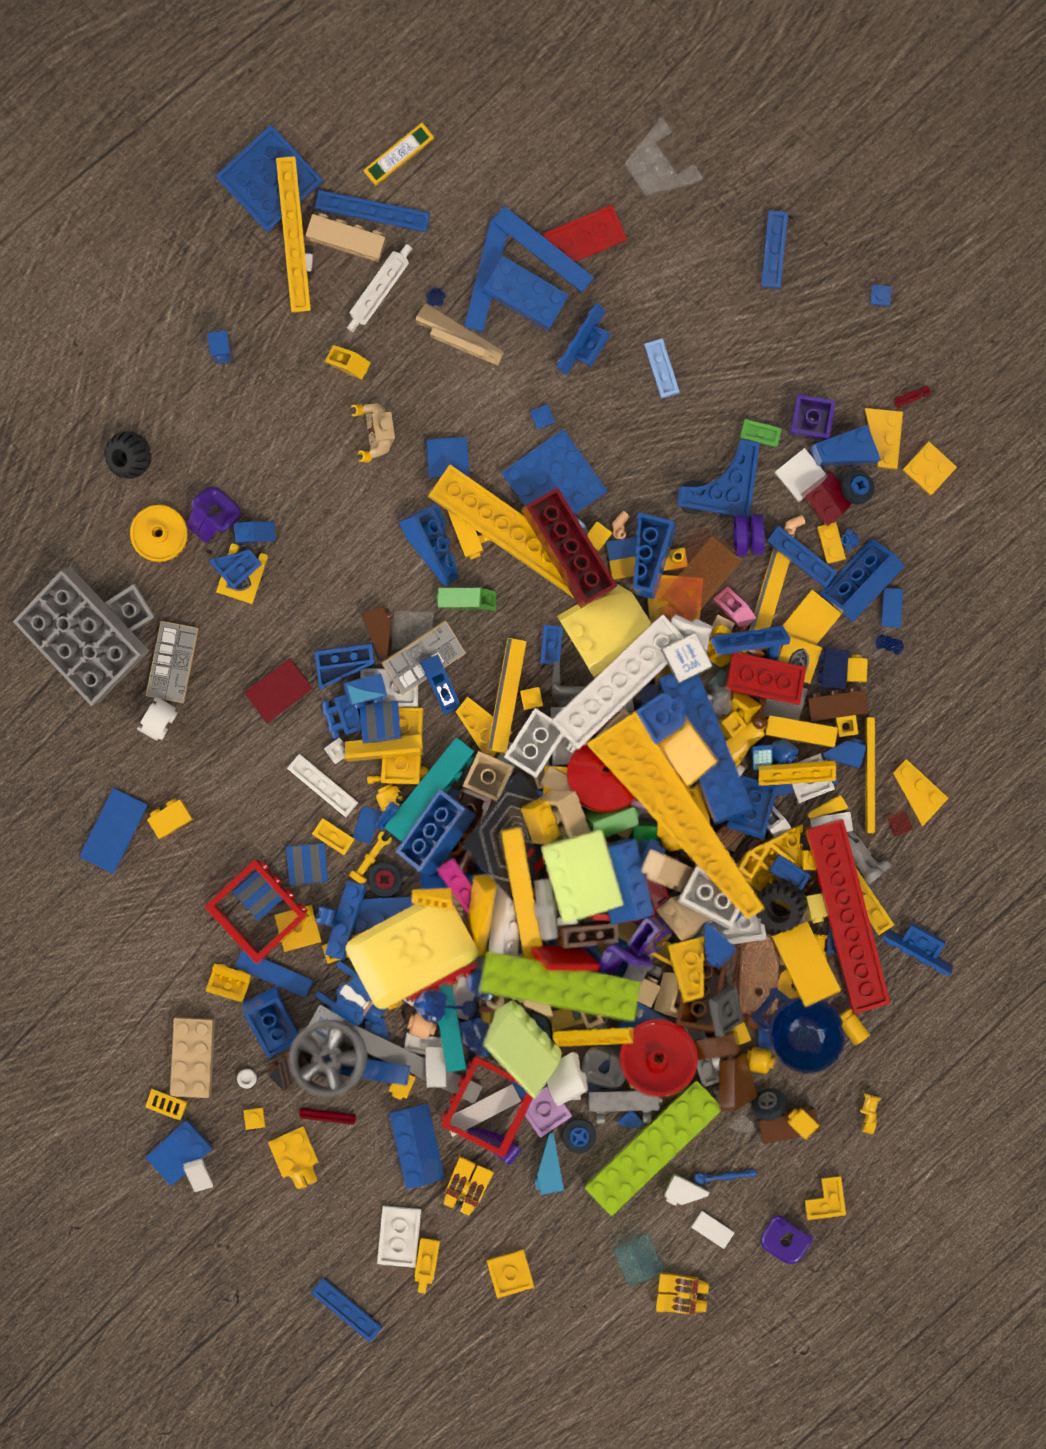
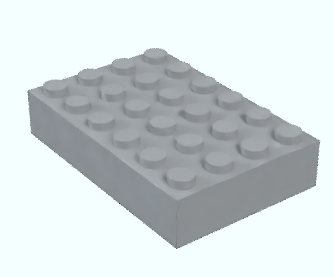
(80, 636)

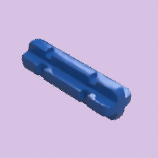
(386, 816)

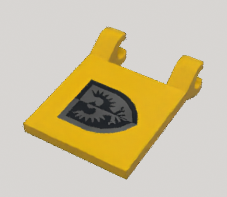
(247, 589)
(801, 654)

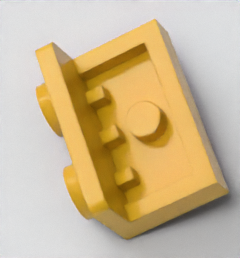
(228, 982)

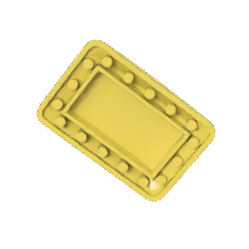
(410, 952)

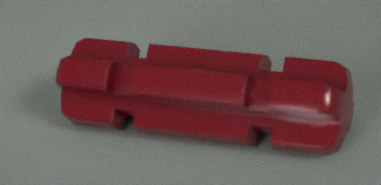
(912, 396)

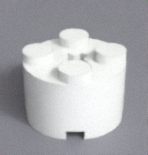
(156, 719)

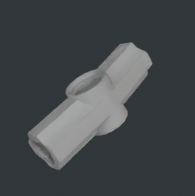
(546, 909)

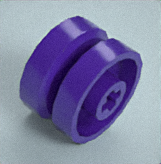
(749, 534)

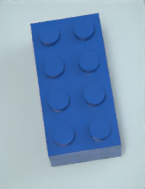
(525, 293)
(435, 833)

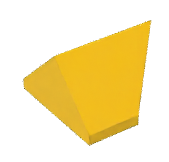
(745, 707)

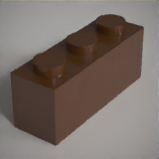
(837, 704)
(587, 934)
(780, 1129)

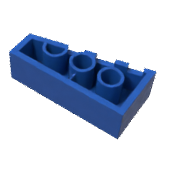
(652, 550)

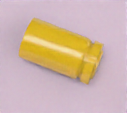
(853, 1027)

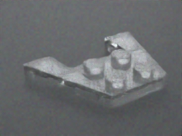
(652, 168)

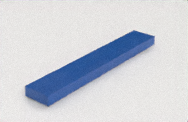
(372, 211)
(543, 249)
(490, 258)

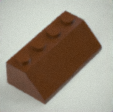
(480, 806)
(697, 1013)

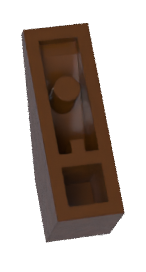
(379, 630)
(717, 1046)

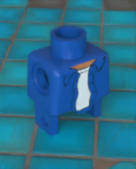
(353, 1000)

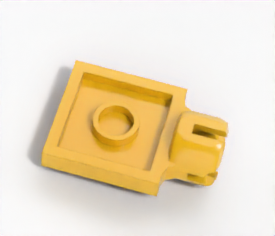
(295, 1157)

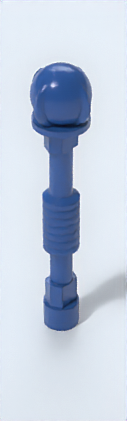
(700, 1179)

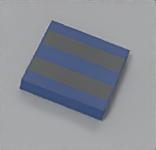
(380, 722)
(307, 864)
(257, 895)

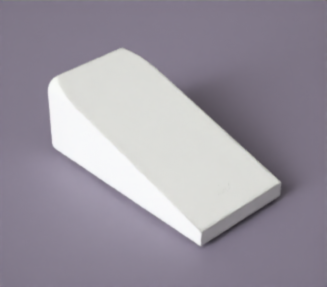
(435, 1067)

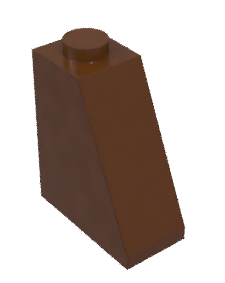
(735, 1082)

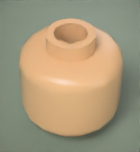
(419, 1027)

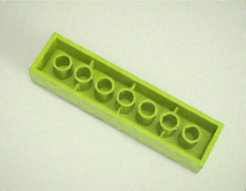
(566, 990)
(653, 1147)

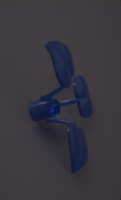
(432, 1009)

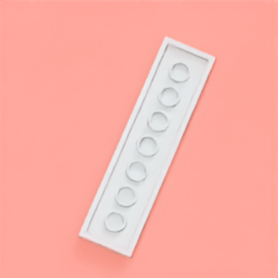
(616, 683)

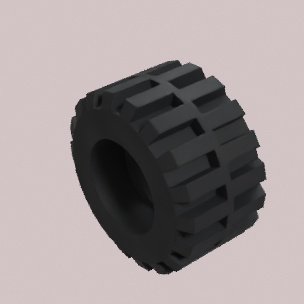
(791, 896)

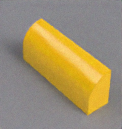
(481, 911)

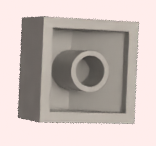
(131, 608)

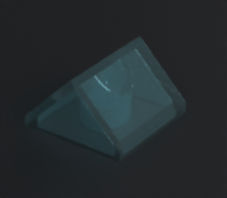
(638, 1260)

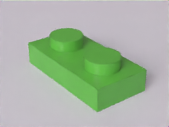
(760, 433)

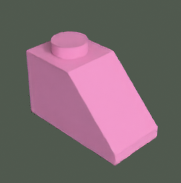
(735, 607)

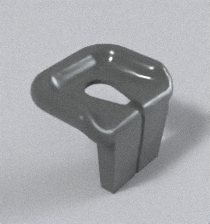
(559, 692)
(595, 1057)

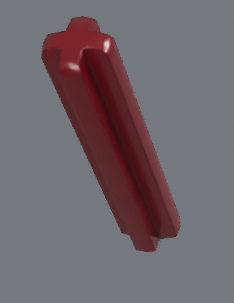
(327, 1116)

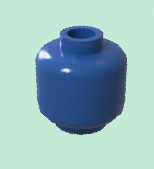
(784, 752)

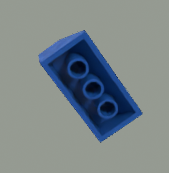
(862, 579)
(631, 882)
(417, 1145)

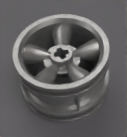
(306, 1042)

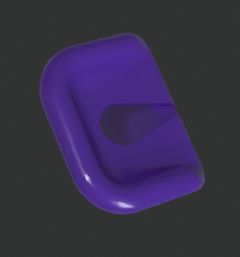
(204, 523)
(616, 955)
(773, 1233)

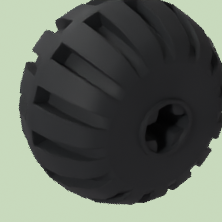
(127, 455)

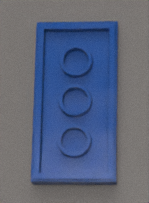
(113, 831)

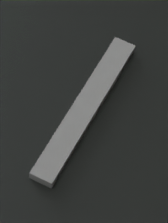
(393, 1053)

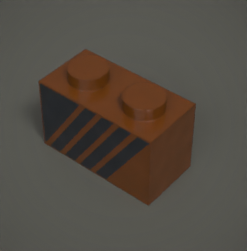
(281, 1072)

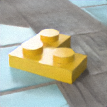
(831, 1204)

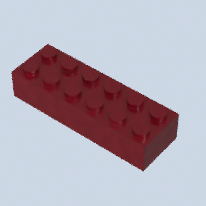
(569, 547)

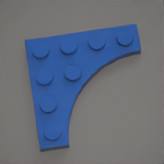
(731, 491)

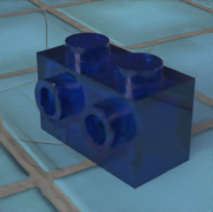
(834, 668)

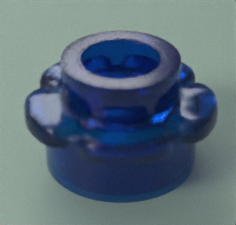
(435, 292)

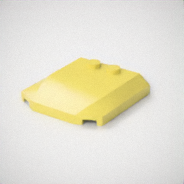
(605, 627)

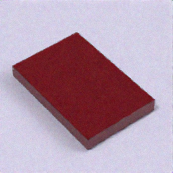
(278, 691)

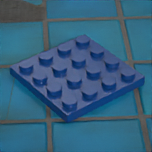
(254, 177)
(553, 466)

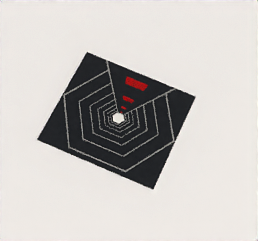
(486, 840)

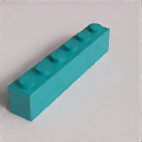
(441, 776)

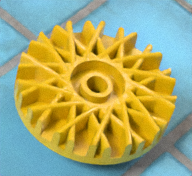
(148, 523)

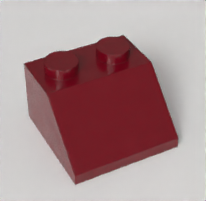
(826, 499)

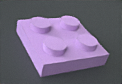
(545, 1114)

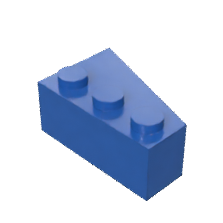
(848, 448)
(342, 661)

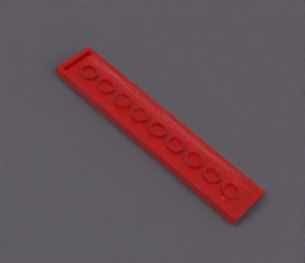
(847, 916)

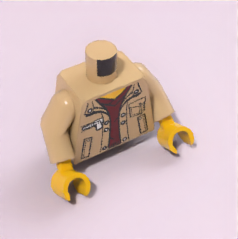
(379, 430)

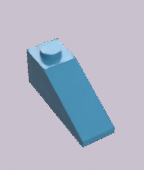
(549, 1172)

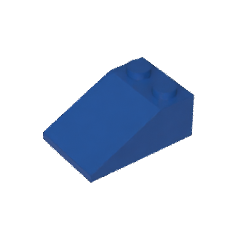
(270, 1021)
(181, 1147)

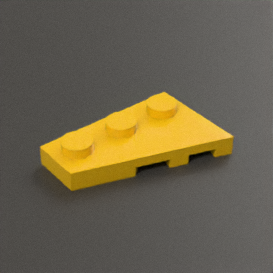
(919, 791)

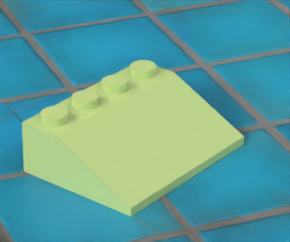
(582, 875)
(522, 1047)

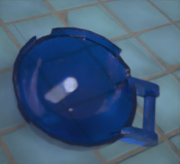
(802, 1036)

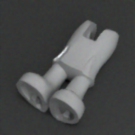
(864, 861)

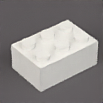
(534, 743)
(707, 899)

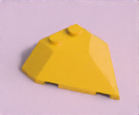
(757, 861)

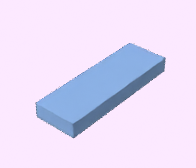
(661, 368)

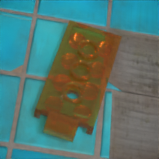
(703, 577)
(757, 970)

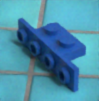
(587, 342)
(921, 945)

